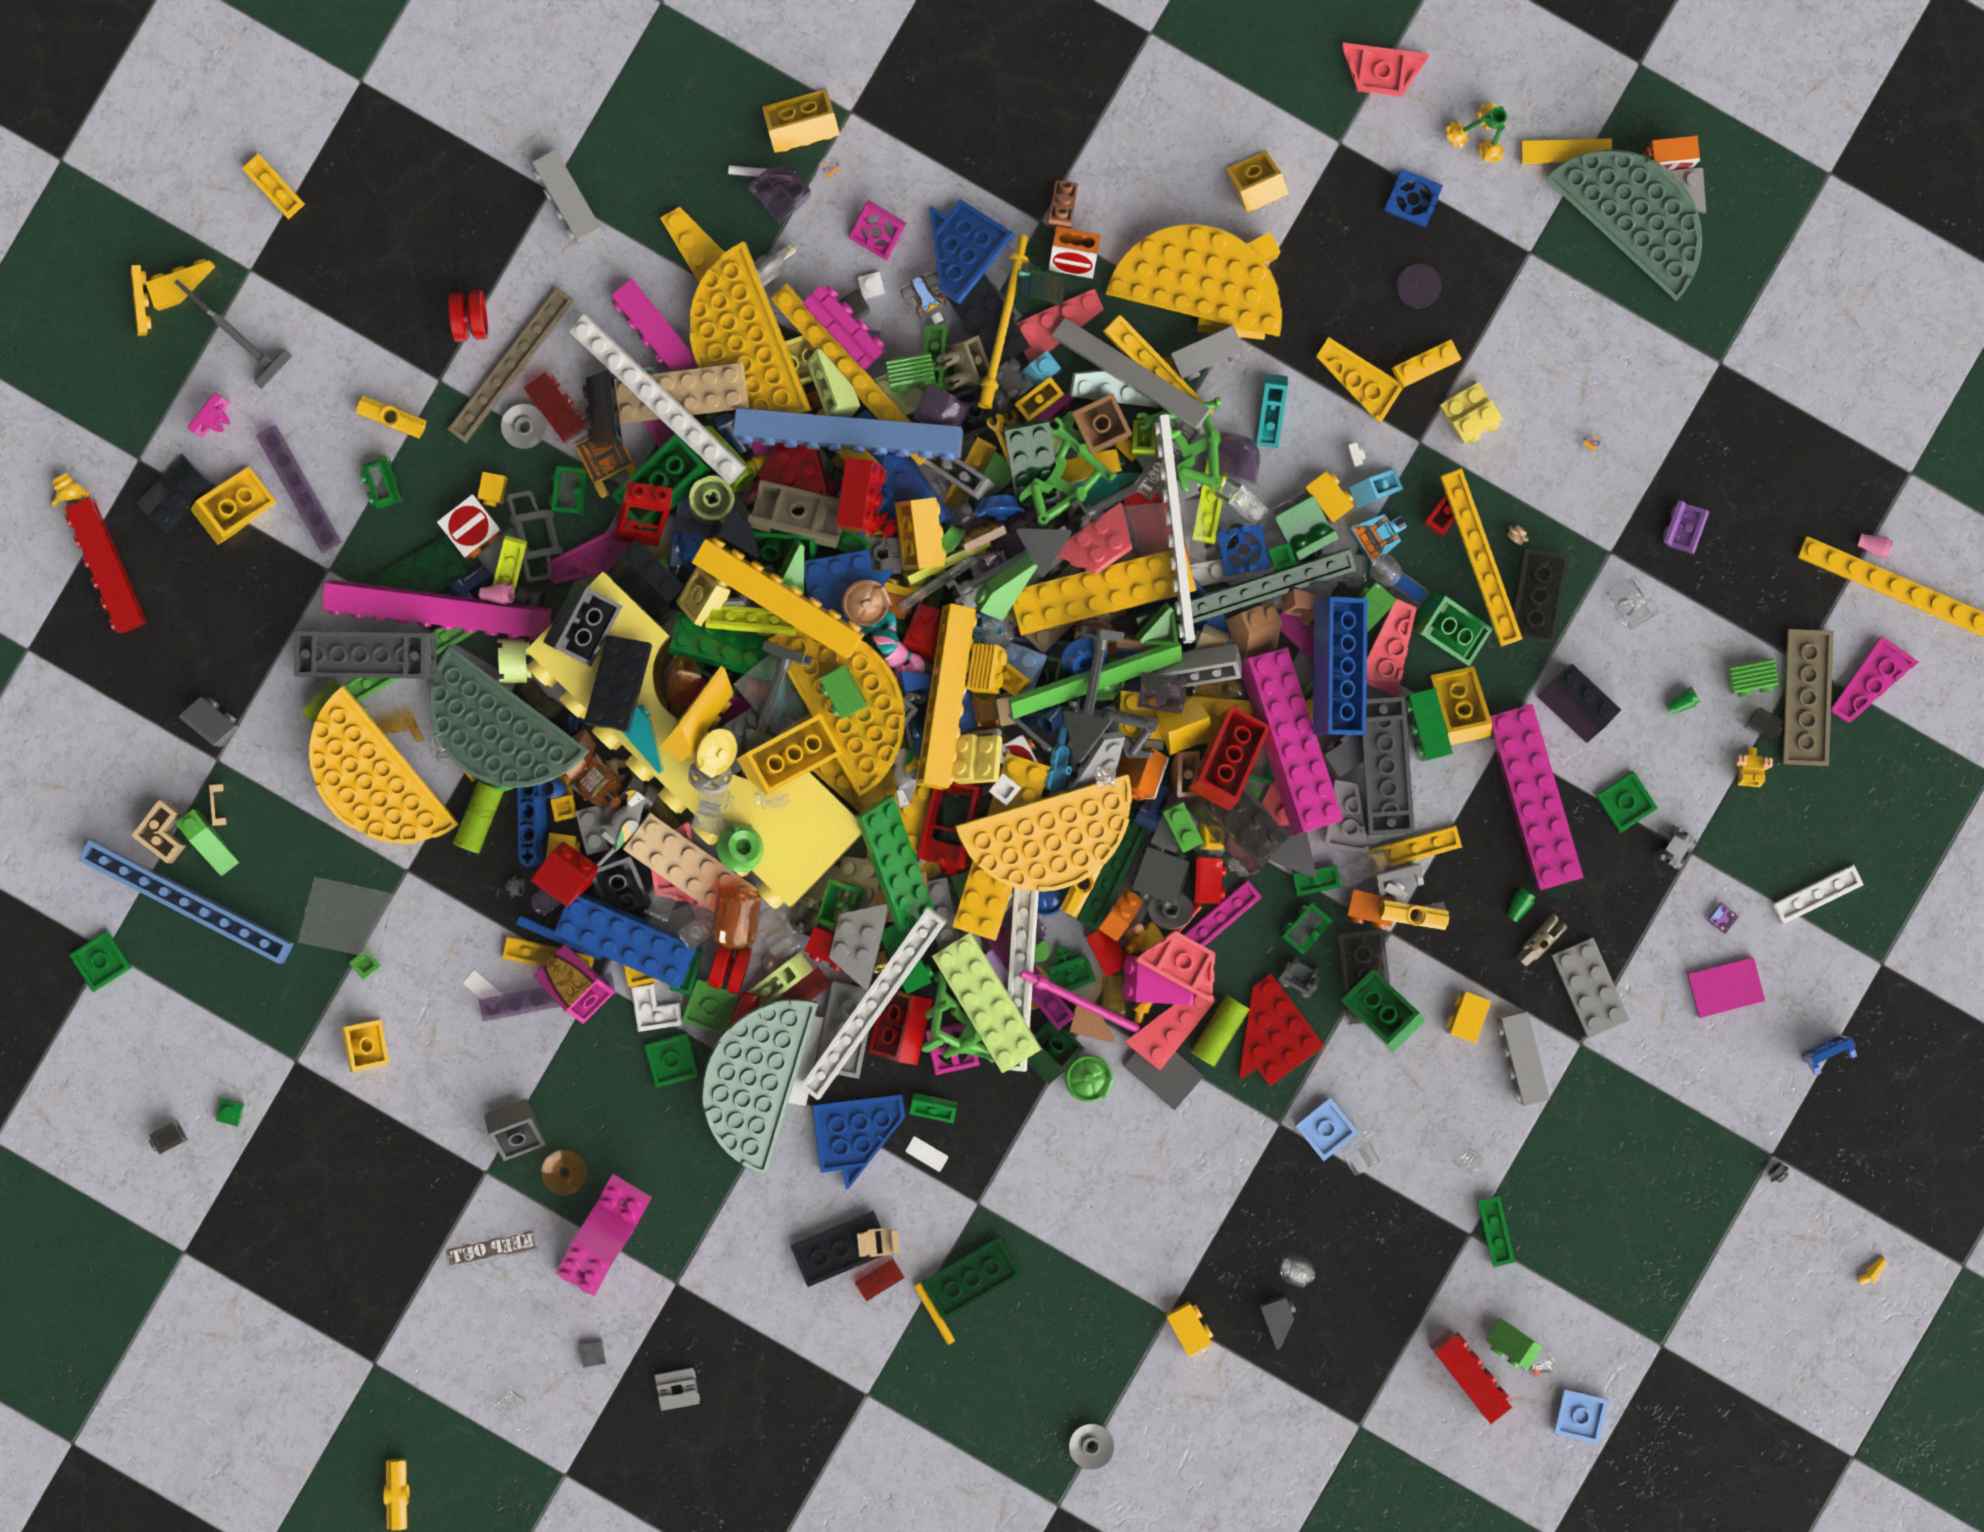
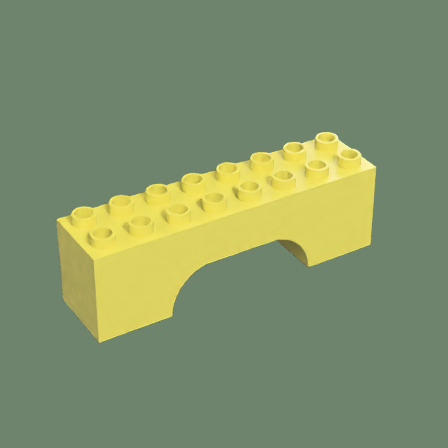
(796, 841)

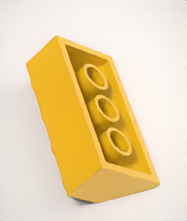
(699, 716)
(790, 755)

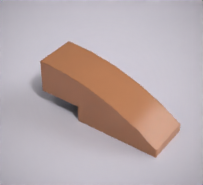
(1300, 604)

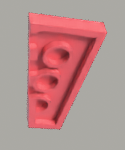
(1390, 648)
(1167, 1032)

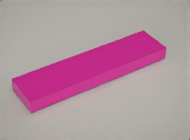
(1223, 914)

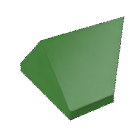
(1160, 628)

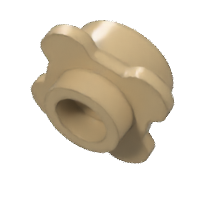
(1517, 534)

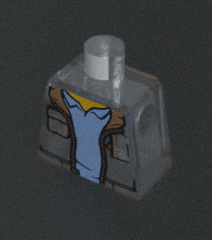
(925, 296)

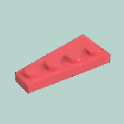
(1041, 326)

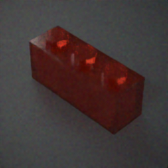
(556, 407)

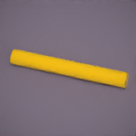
(934, 1313)

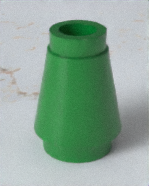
(1683, 701)
(1520, 904)

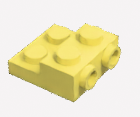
(1471, 414)
(702, 594)
(977, 759)

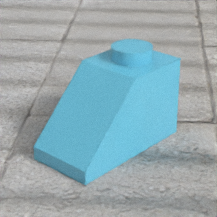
(1042, 369)
(1375, 488)

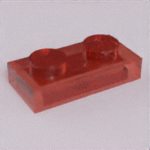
(809, 986)
(879, 1279)

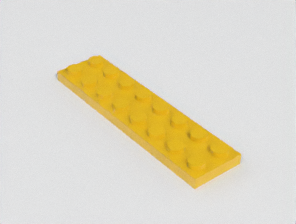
(1094, 595)
(984, 896)

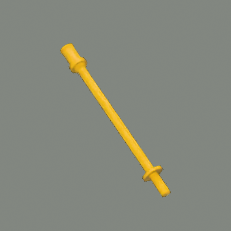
(990, 384)

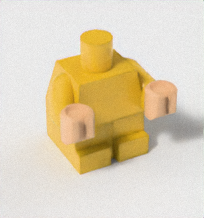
(1752, 768)
(1142, 937)

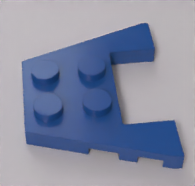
(914, 681)

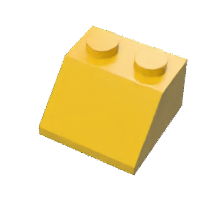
(1257, 181)

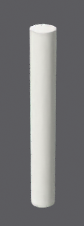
(746, 171)

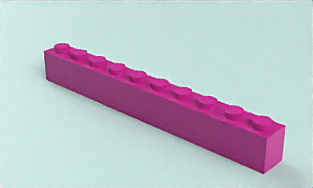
(435, 608)

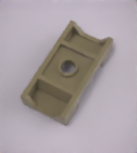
(775, 508)

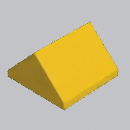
(1185, 729)
(365, 1045)

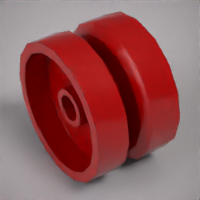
(468, 315)
(732, 967)

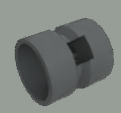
(632, 781)

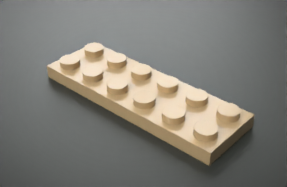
(695, 389)
(682, 861)

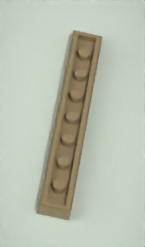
(511, 365)

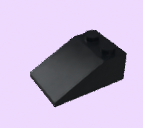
(976, 419)
(622, 883)

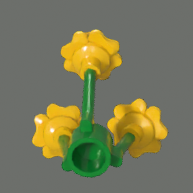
(1490, 117)

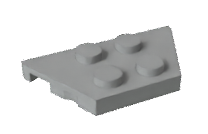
(858, 942)

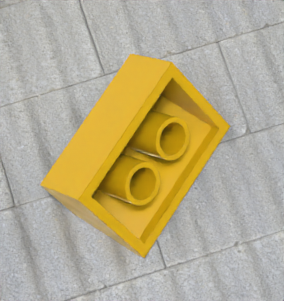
(800, 120)
(920, 533)

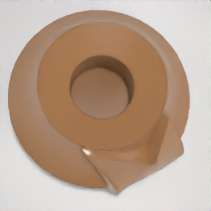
(866, 602)

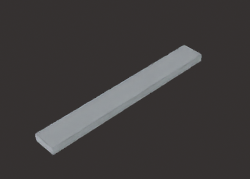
(1131, 373)

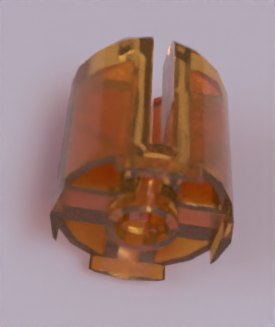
(736, 918)

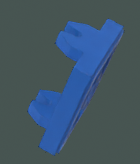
(1419, 219)
(1224, 538)
(1828, 1050)

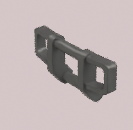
(547, 516)

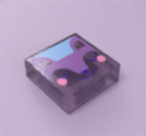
(1722, 918)

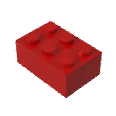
(861, 496)

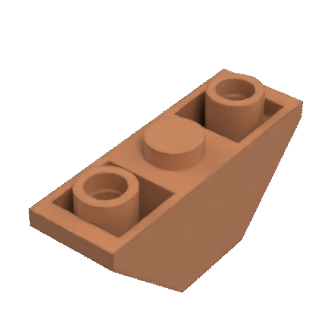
(1062, 204)

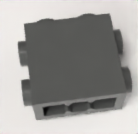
(1161, 875)

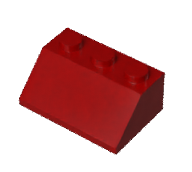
(901, 1028)

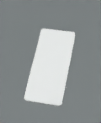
(481, 986)
(926, 1154)

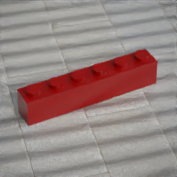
(105, 566)

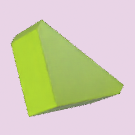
(1143, 441)

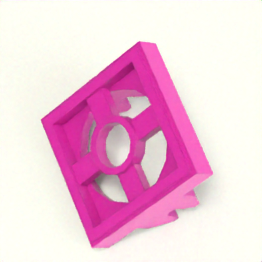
(858, 236)
(210, 416)
(941, 1067)

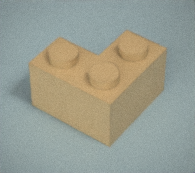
(155, 833)

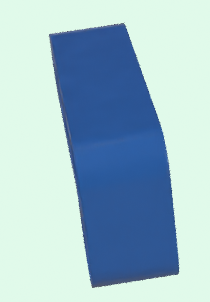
(535, 854)

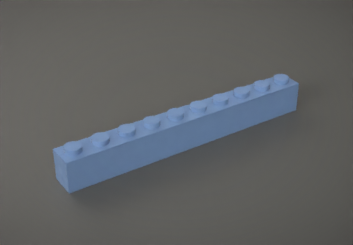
(848, 433)
(186, 901)

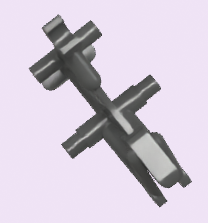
(1110, 712)

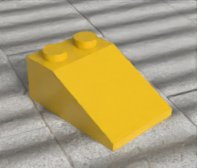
(232, 505)
(1462, 705)

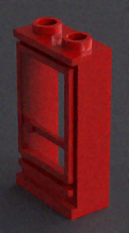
(644, 497)
(941, 852)

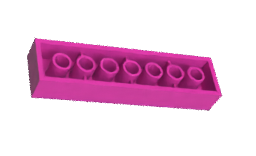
(1290, 741)
(1535, 797)

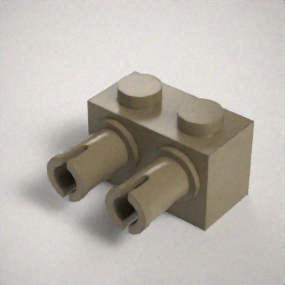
(968, 363)

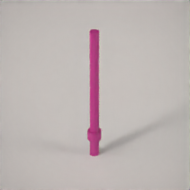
(1041, 982)

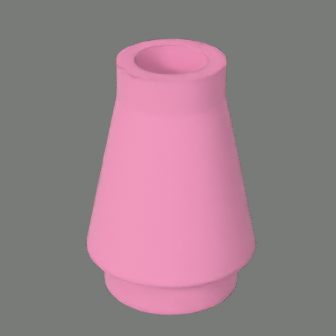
(1876, 545)
(499, 594)

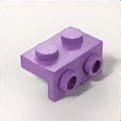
(1685, 527)

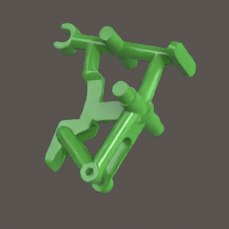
(1188, 452)
(1038, 487)
(967, 1042)

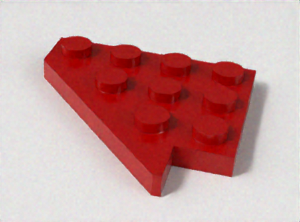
(793, 468)
(1275, 1033)

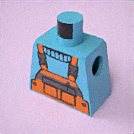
(1377, 535)

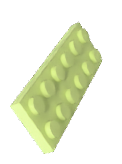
(986, 1002)

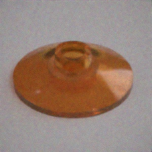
(555, 1180)

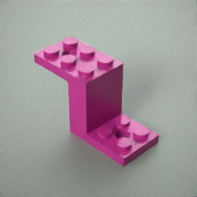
(603, 1235)

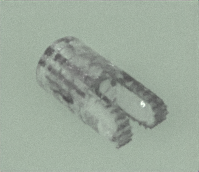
(772, 963)

